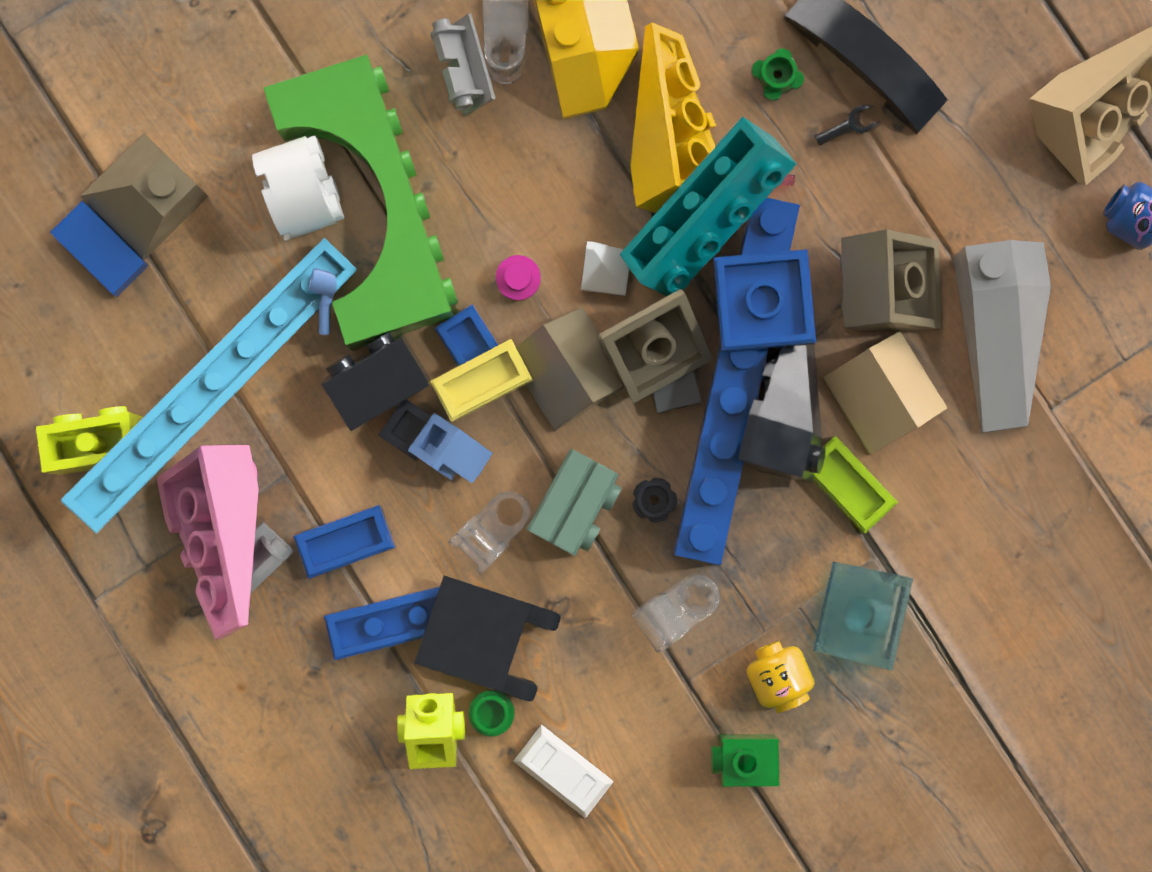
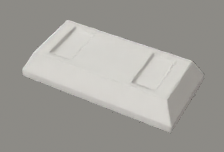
(563, 771)

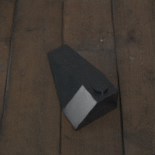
(785, 427)

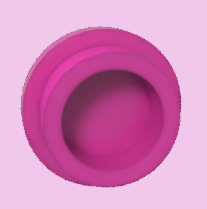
(518, 277)

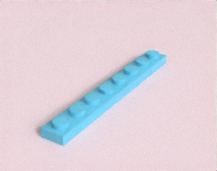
(203, 391)

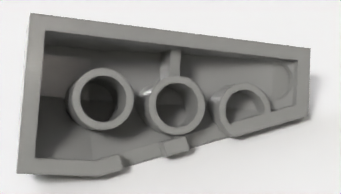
(1004, 315)

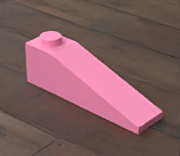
(214, 509)

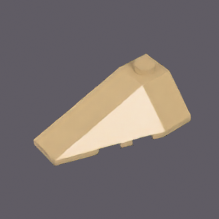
(1094, 106)

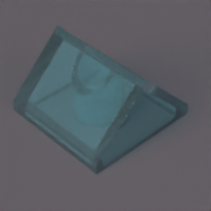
(863, 615)

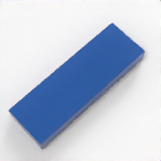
(380, 624)

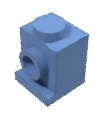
(450, 450)

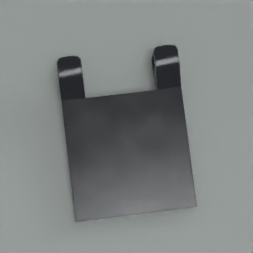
(477, 634)

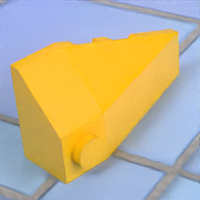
(669, 122)

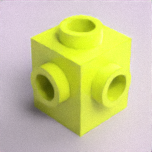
(431, 730)

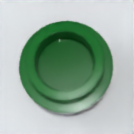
(491, 713)

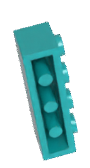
(708, 208)

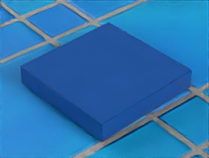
(764, 300)

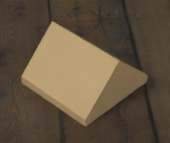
(884, 393)

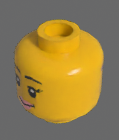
(780, 677)

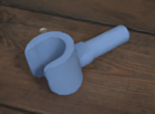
(323, 284)

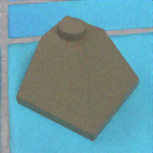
(144, 196)

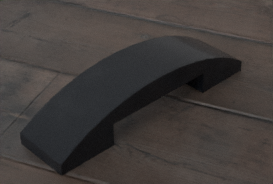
(872, 56)

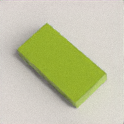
(852, 487)

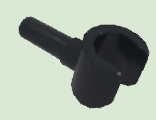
(847, 126)

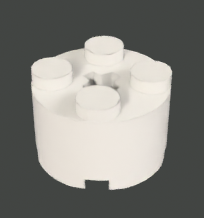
(298, 187)

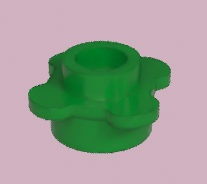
(784, 63)

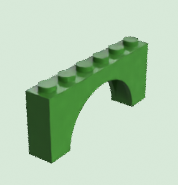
(349, 110)

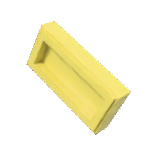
(481, 380)

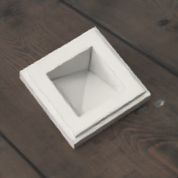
(604, 270)

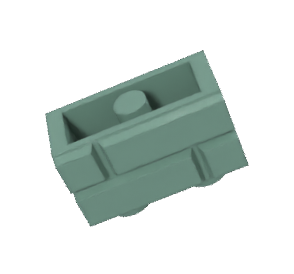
(574, 502)

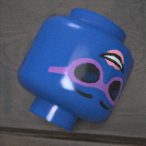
(1131, 215)

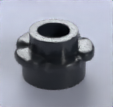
(654, 512)

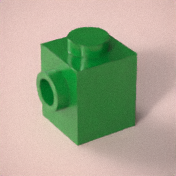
(746, 760)

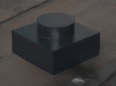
(405, 426)

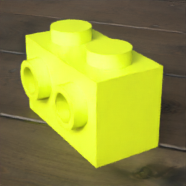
(81, 443)

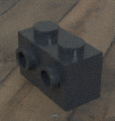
(375, 380)

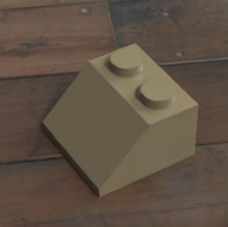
(891, 282)

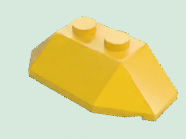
(587, 50)

